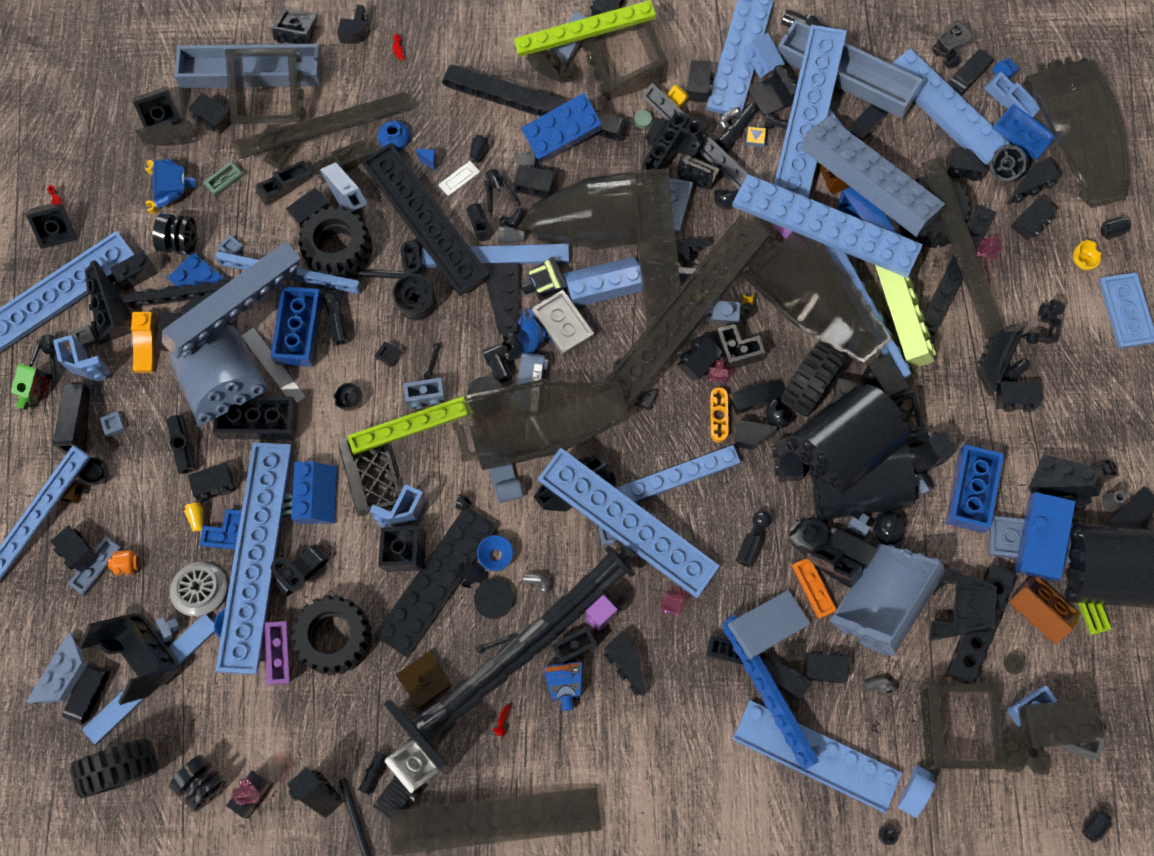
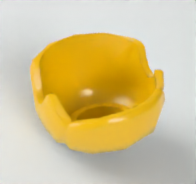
(1086, 255)

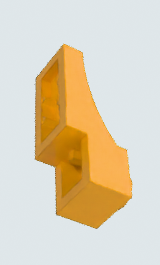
(143, 341)

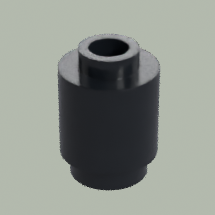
(1115, 227)
(1097, 826)

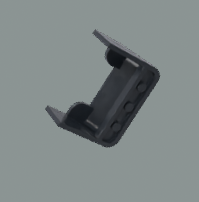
(141, 648)

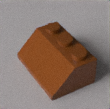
(1045, 609)

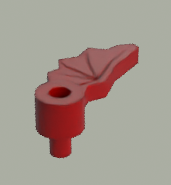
(397, 49)
(55, 198)
(501, 731)

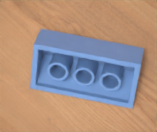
(603, 281)

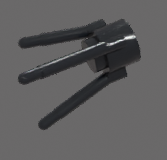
(495, 180)
(47, 346)

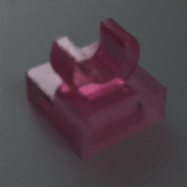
(988, 247)
(718, 374)
(671, 604)
(246, 793)

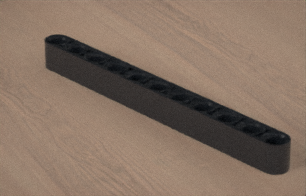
(522, 98)

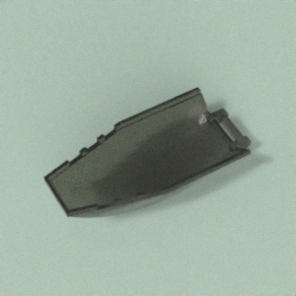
(817, 296)
(537, 419)

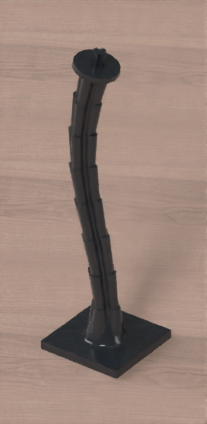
(436, 722)

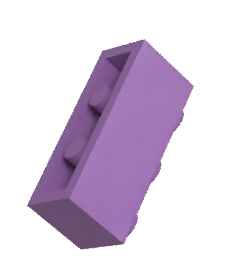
(275, 654)

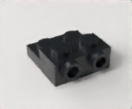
(294, 27)

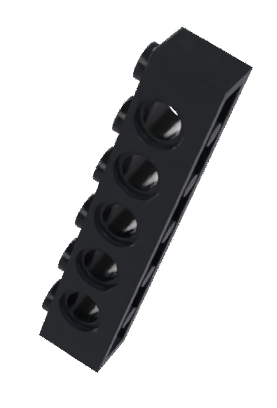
(957, 669)

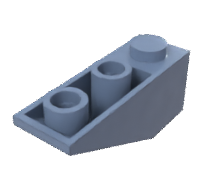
(343, 188)

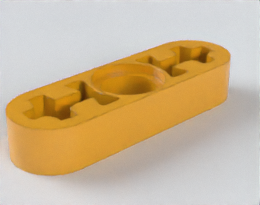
(724, 428)

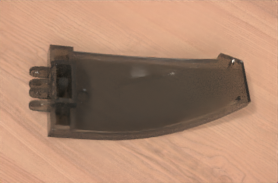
(1085, 125)

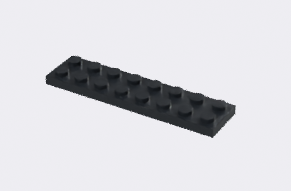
(435, 584)

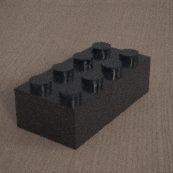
(259, 420)

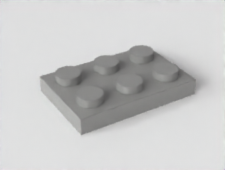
(562, 322)

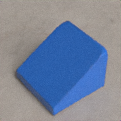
(1007, 66)
(427, 157)

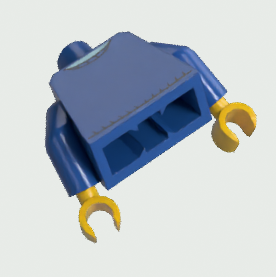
(167, 183)

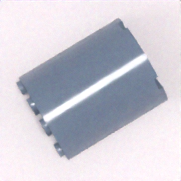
(218, 375)
(888, 598)

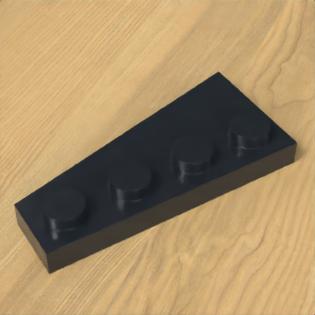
(504, 294)

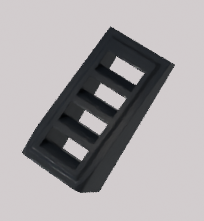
(711, 654)

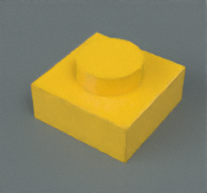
(678, 95)

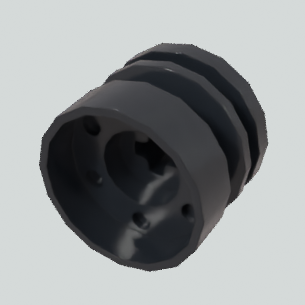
(174, 234)
(412, 287)
(197, 783)

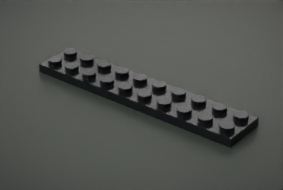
(425, 219)

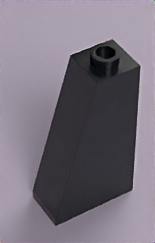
(72, 418)

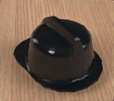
(888, 529)

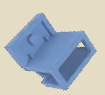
(90, 368)
(397, 515)

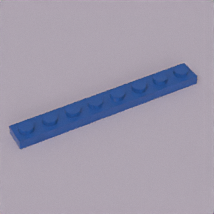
(775, 703)

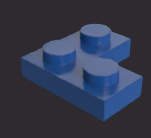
(222, 537)

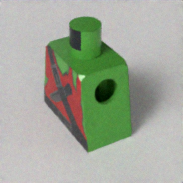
(29, 385)

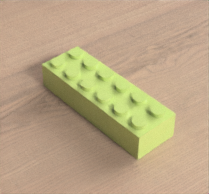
(907, 318)

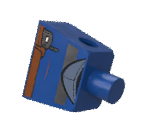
(564, 683)

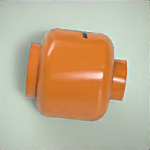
(124, 563)

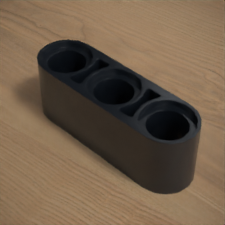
(971, 71)
(307, 563)
(86, 693)

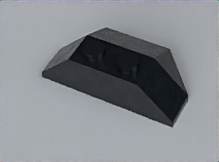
(997, 357)
(552, 502)

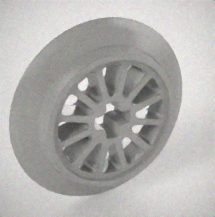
(209, 603)

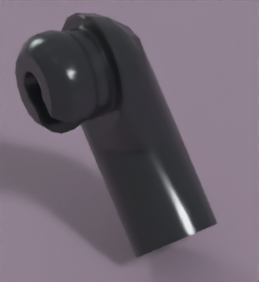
(512, 221)

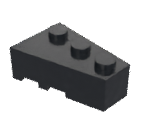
(1065, 477)
(315, 791)

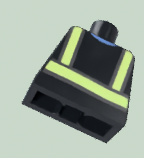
(545, 280)

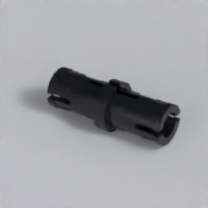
(372, 773)

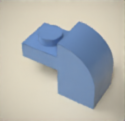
(917, 791)

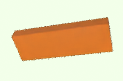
(814, 588)

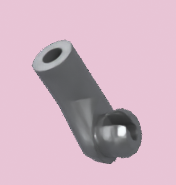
(723, 121)
(537, 579)
(882, 684)

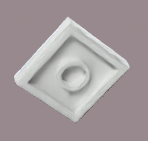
(411, 766)

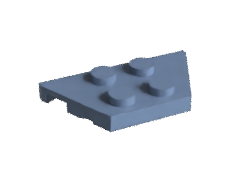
(60, 674)

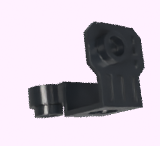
(955, 35)
(1048, 315)

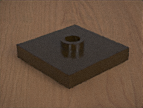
(423, 680)

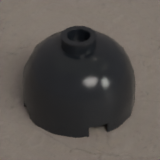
(1009, 163)

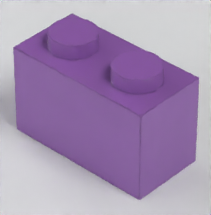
(600, 614)

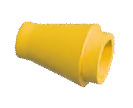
(195, 516)

